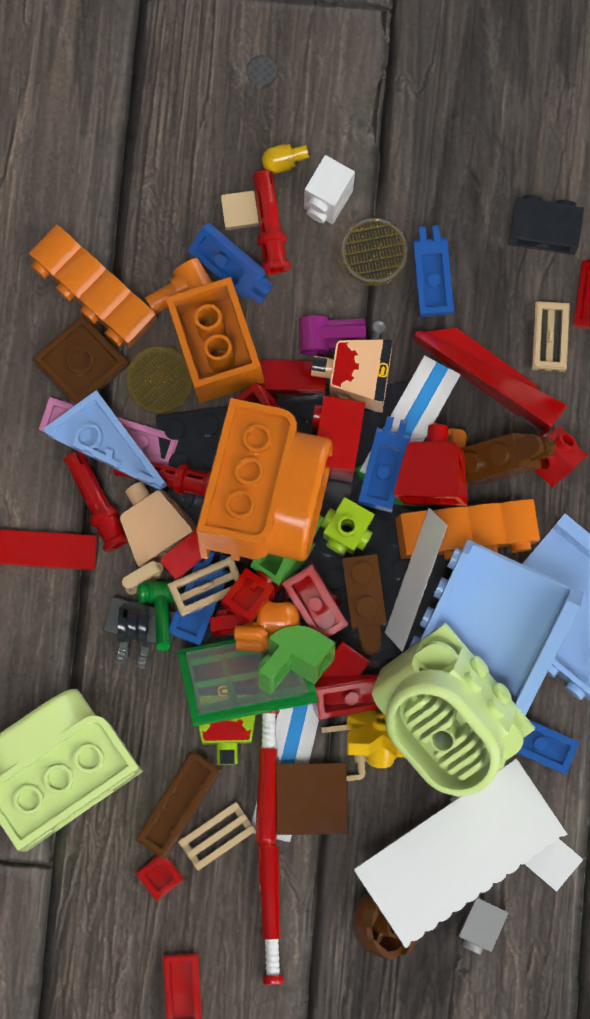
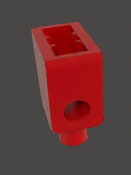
(433, 471)

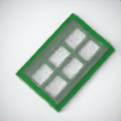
(225, 684)

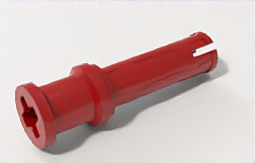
(271, 237)
(180, 478)
(102, 514)

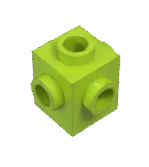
(347, 515)

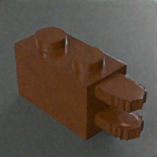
(505, 457)
(364, 600)

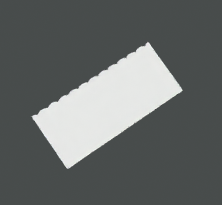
(459, 853)

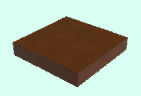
(80, 361)
(312, 799)

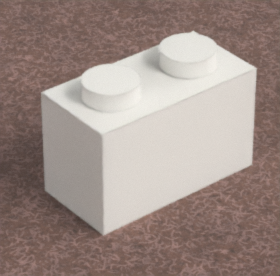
(328, 190)

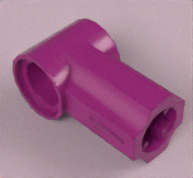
(320, 335)

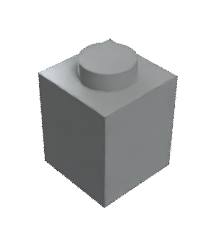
(481, 926)

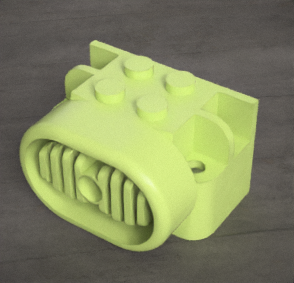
(449, 714)
(58, 768)

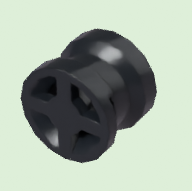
(132, 625)

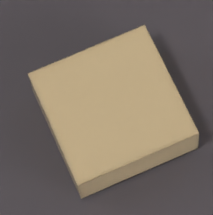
(239, 210)

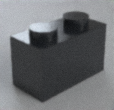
(546, 225)

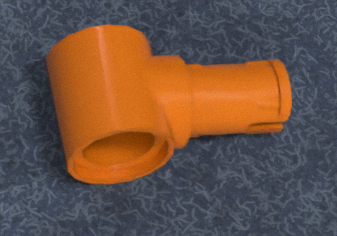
(186, 277)

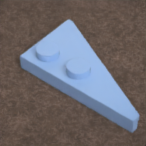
(100, 435)

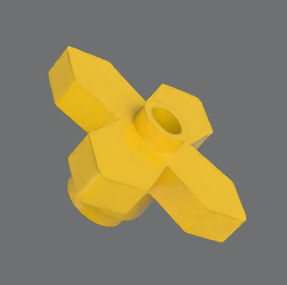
(370, 739)

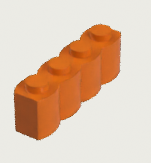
(92, 286)
(489, 525)

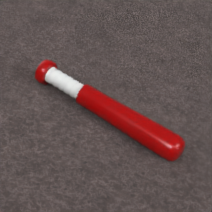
(267, 787)
(270, 909)

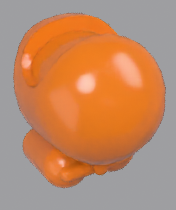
(270, 619)

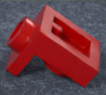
(249, 595)
(225, 623)

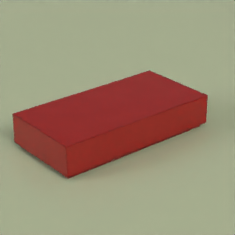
(182, 986)

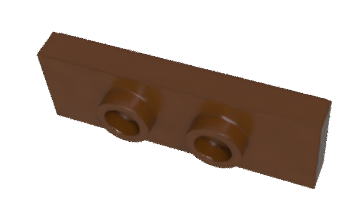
(178, 805)

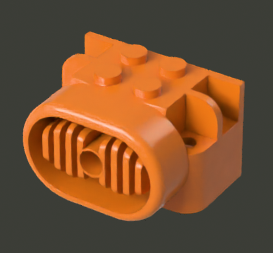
(263, 486)

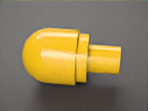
(283, 157)

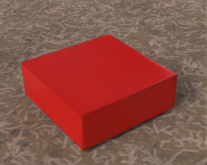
(159, 877)

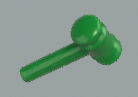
(159, 594)

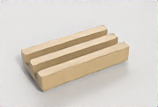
(548, 364)
(179, 598)
(191, 853)

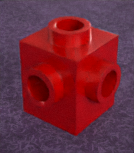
(563, 461)

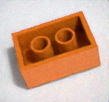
(215, 340)

